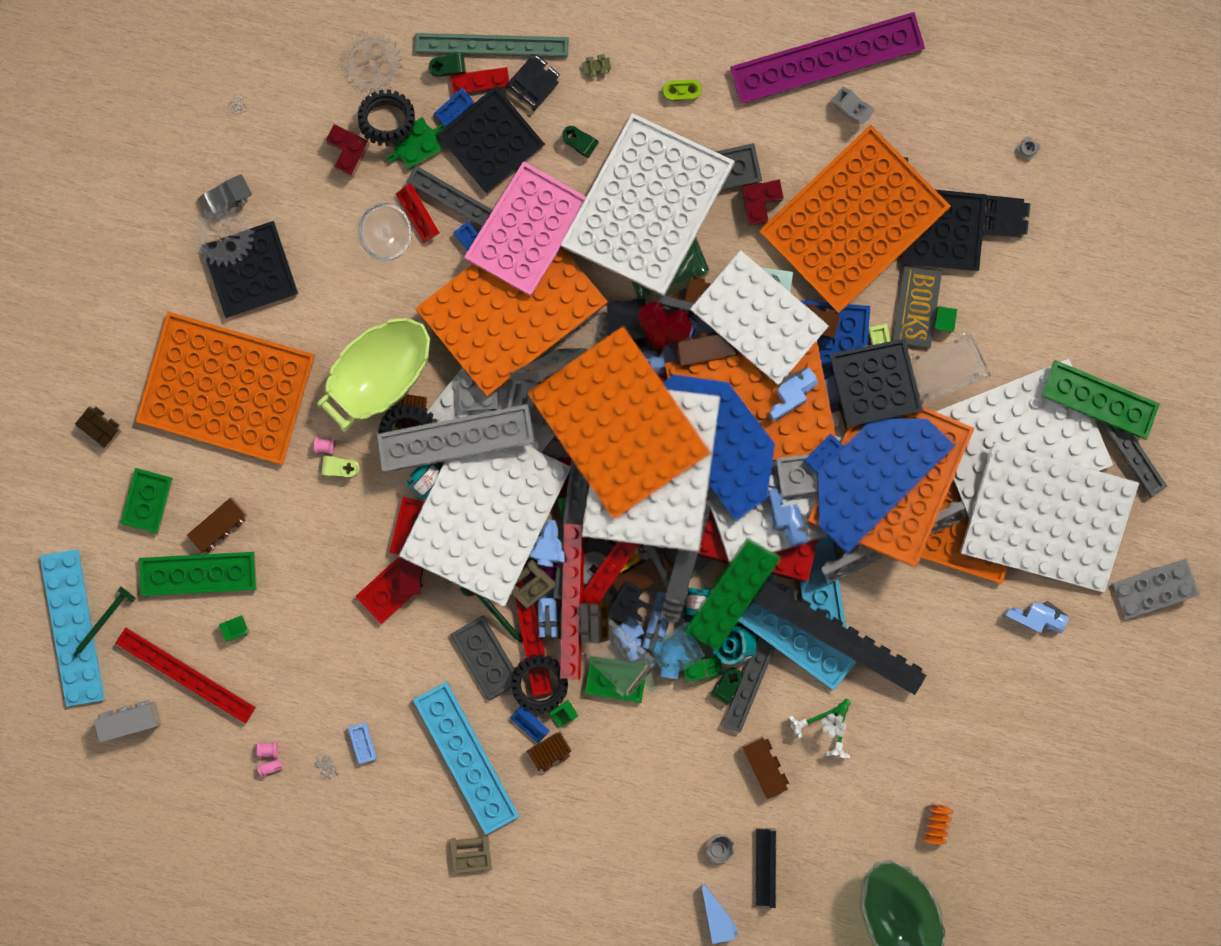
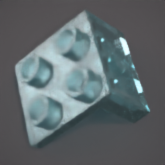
(676, 651)

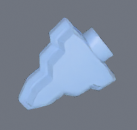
(548, 546)

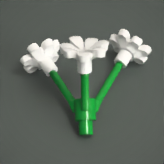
(833, 724)

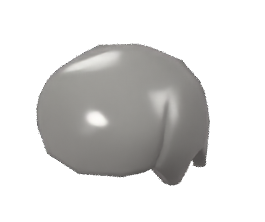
(720, 848)

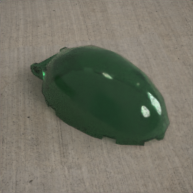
(899, 907)

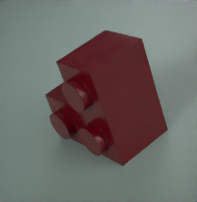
(352, 148)
(757, 196)
(664, 328)

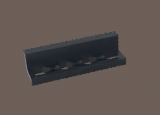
(766, 867)

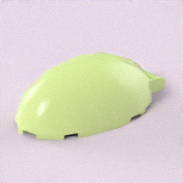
(376, 370)

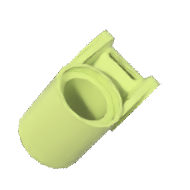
(337, 466)

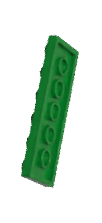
(1100, 399)
(197, 573)
(732, 594)

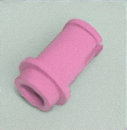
(269, 767)

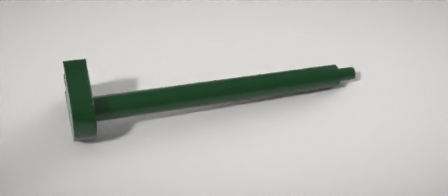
(123, 594)
(496, 613)

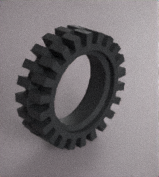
(402, 412)

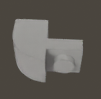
(852, 106)

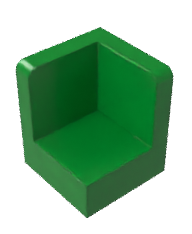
(945, 319)
(234, 628)
(563, 713)

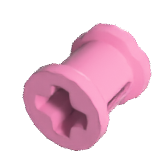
(324, 446)
(267, 750)

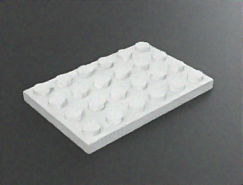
(759, 317)

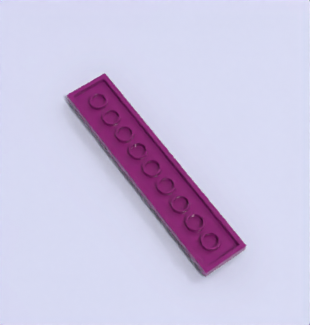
(827, 58)

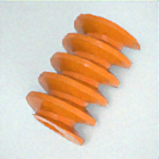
(938, 825)

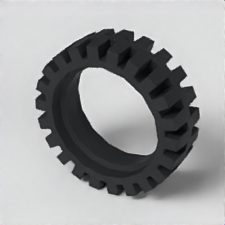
(386, 99)
(535, 705)

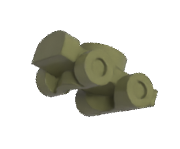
(593, 66)

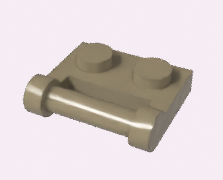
(535, 587)
(472, 860)

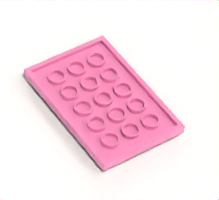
(526, 229)

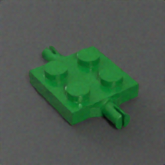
(419, 146)

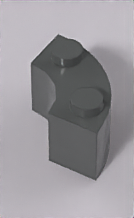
(231, 192)

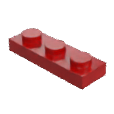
(480, 80)
(417, 213)

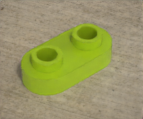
(682, 89)

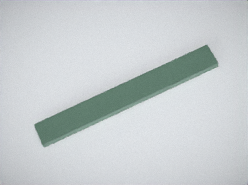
(491, 45)

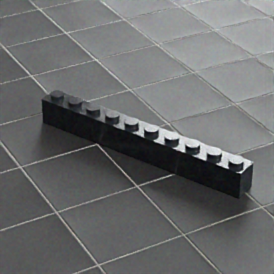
(840, 638)

